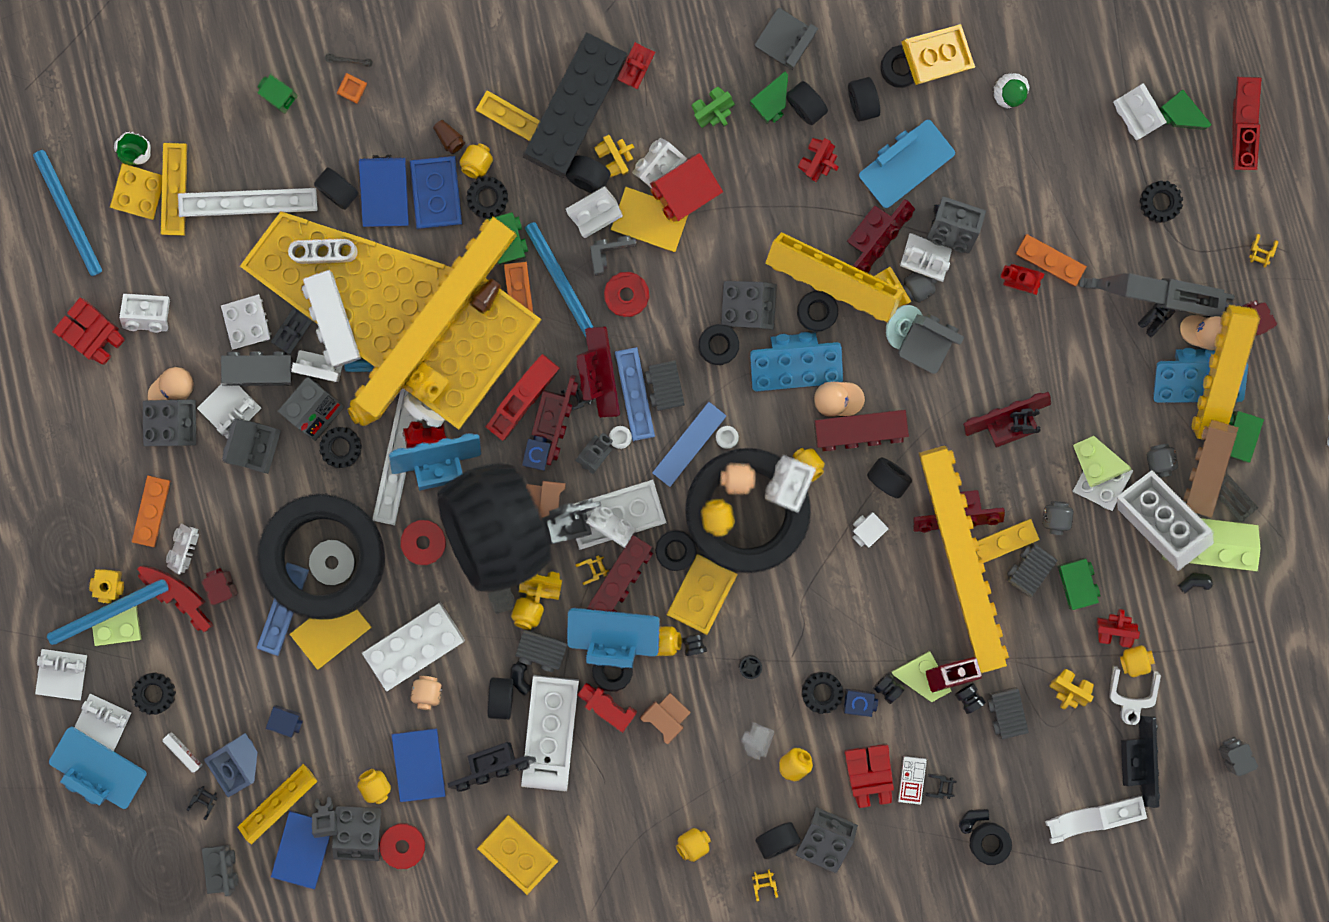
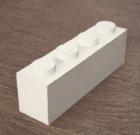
(331, 318)

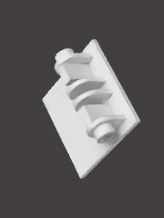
(926, 257)
(246, 322)
(226, 405)
(1104, 493)
(610, 525)
(177, 557)
(60, 674)
(102, 721)

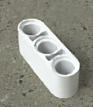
(312, 246)

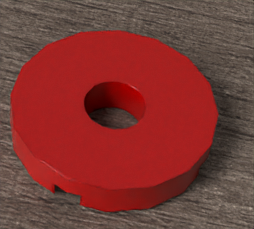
(638, 287)
(432, 532)
(399, 859)

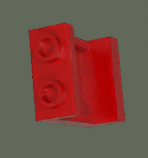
(685, 188)

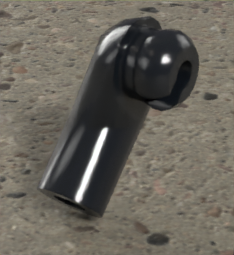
(1196, 579)
(517, 675)
(971, 817)

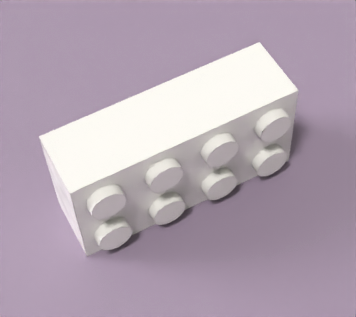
(1165, 520)
(413, 646)

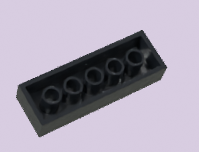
(574, 105)

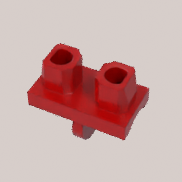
(636, 66)
(822, 161)
(1022, 278)
(416, 434)
(1119, 626)

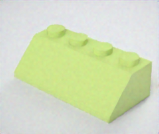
(1232, 547)

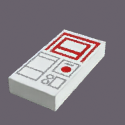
(182, 752)
(912, 780)

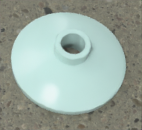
(900, 324)

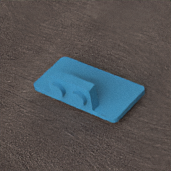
(906, 163)
(796, 363)
(1184, 378)
(436, 462)
(612, 636)
(96, 770)

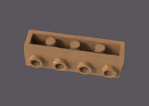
(1211, 467)

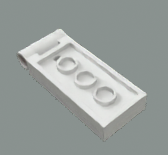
(550, 732)

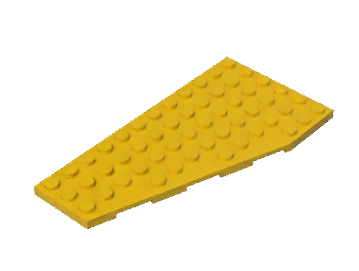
(380, 298)

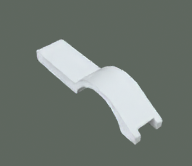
(1096, 818)

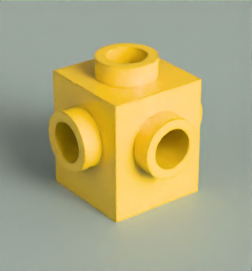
(427, 383)
(114, 582)

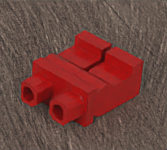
(95, 336)
(606, 708)
(873, 780)

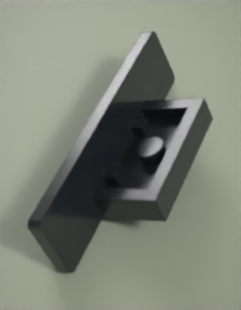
(1141, 761)
(491, 763)

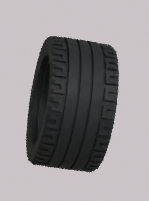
(278, 533)
(731, 557)

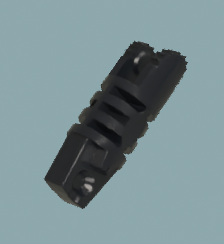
(1161, 316)

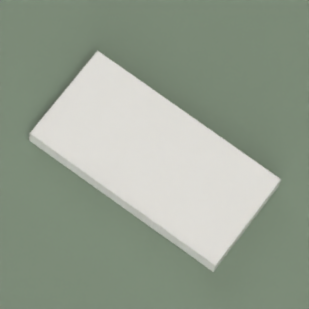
(636, 504)

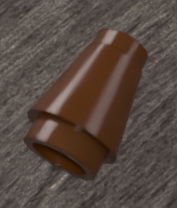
(449, 137)
(485, 296)

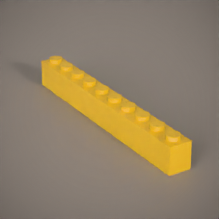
(435, 317)
(962, 558)

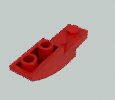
(1246, 123)
(522, 397)
(187, 599)

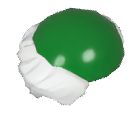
(1011, 90)
(132, 149)

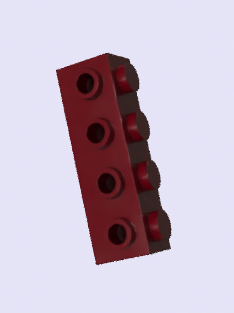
(861, 428)
(621, 574)

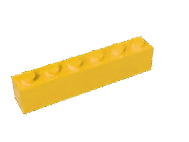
(834, 277)
(1226, 367)

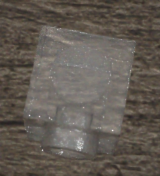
(757, 740)

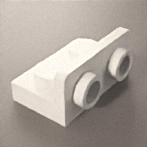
(1139, 112)
(658, 161)
(594, 212)
(144, 312)
(316, 366)
(790, 483)

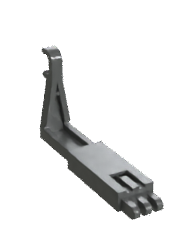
(1165, 292)

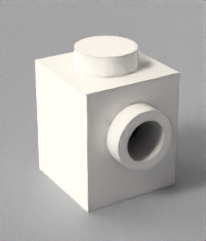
(868, 529)

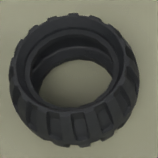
(494, 527)

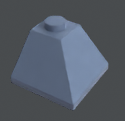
(234, 765)

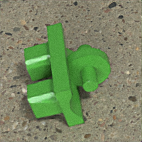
(716, 110)

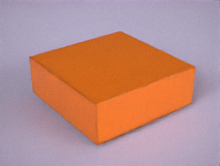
(351, 88)

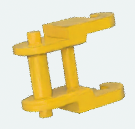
(1255, 248)
(595, 576)
(757, 886)

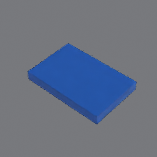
(384, 192)
(436, 192)
(418, 765)
(300, 853)

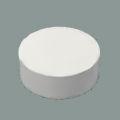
(621, 437)
(727, 437)

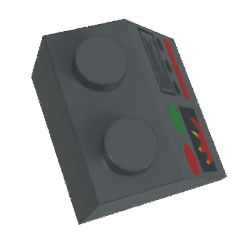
(311, 408)

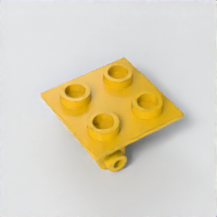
(137, 191)

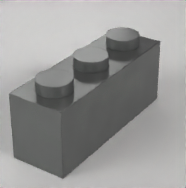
(256, 369)

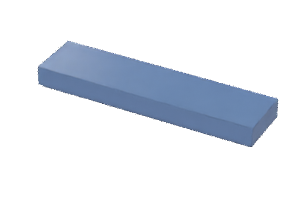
(634, 394)
(689, 444)
(279, 617)

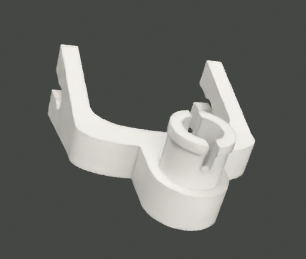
(1129, 704)

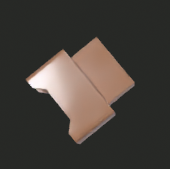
(546, 496)
(666, 716)

